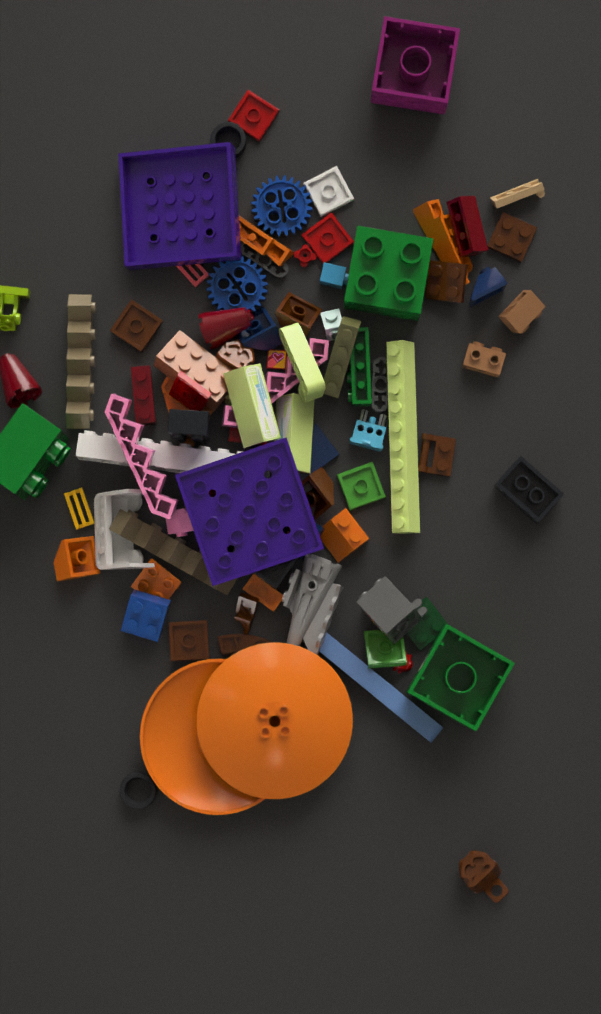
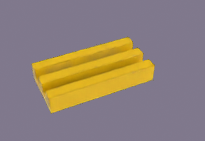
(84, 523)

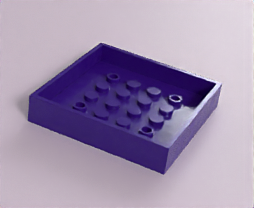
(179, 206)
(249, 511)

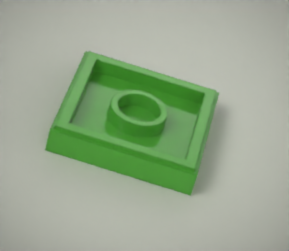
(361, 486)
(382, 651)

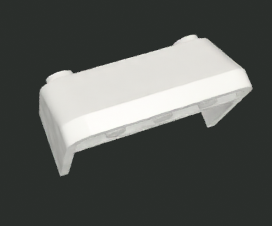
(110, 548)

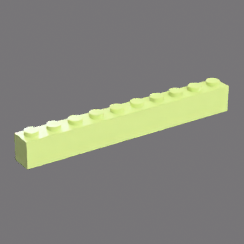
(403, 437)

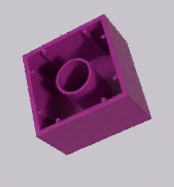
(415, 65)

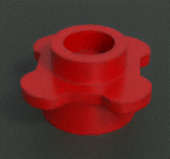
(305, 260)

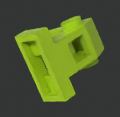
(11, 296)

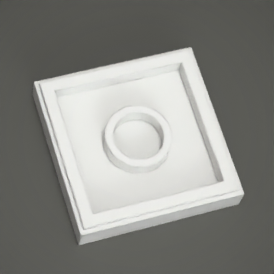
(328, 191)

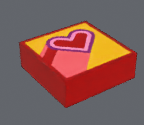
(276, 359)

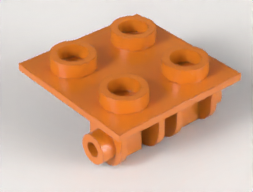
(156, 581)

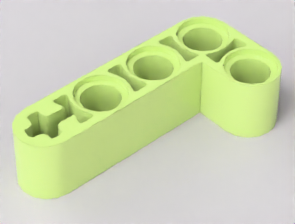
(303, 362)

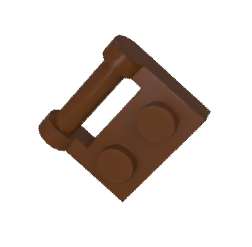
(442, 455)

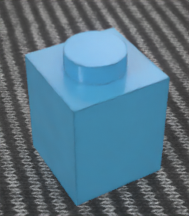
(333, 276)

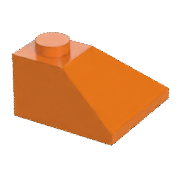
(75, 559)

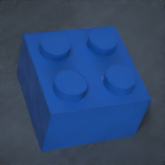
(145, 615)

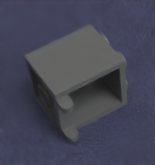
(391, 609)

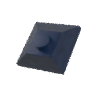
(487, 285)
(262, 333)

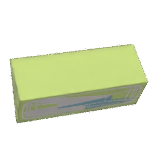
(251, 405)
(296, 424)

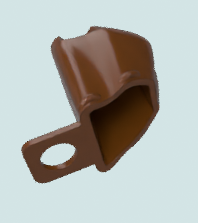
(481, 874)

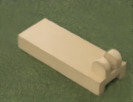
(518, 193)

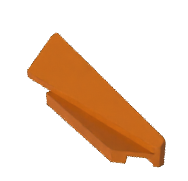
(440, 228)
(263, 242)

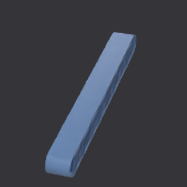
(380, 688)

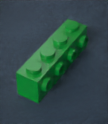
(360, 371)

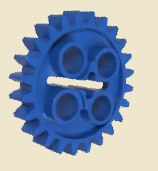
(265, 209)
(251, 277)

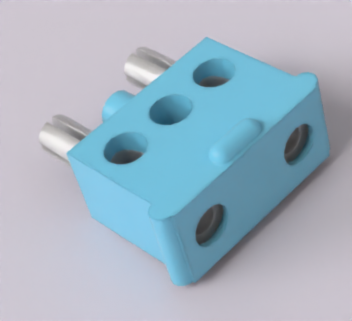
(365, 439)

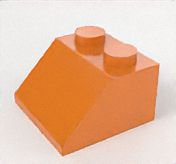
(343, 535)

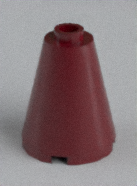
(223, 325)
(17, 382)

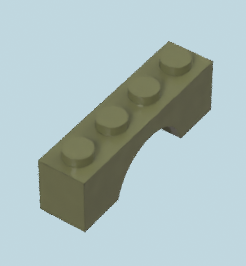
(341, 356)

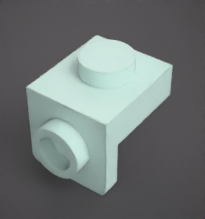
(331, 322)

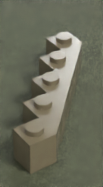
(80, 361)
(169, 549)

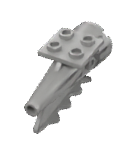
(311, 606)

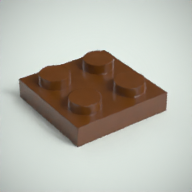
(512, 237)
(446, 281)
(136, 325)
(189, 640)

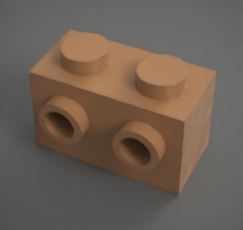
(522, 312)
(484, 359)

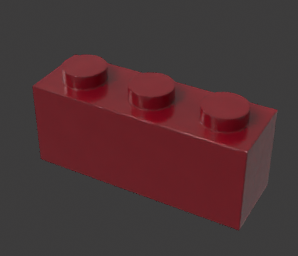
(467, 226)
(143, 395)

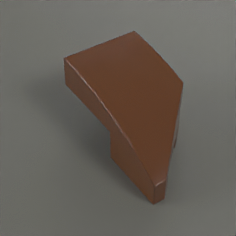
(246, 611)

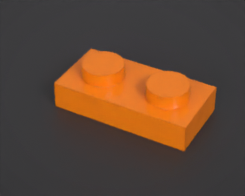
(260, 589)

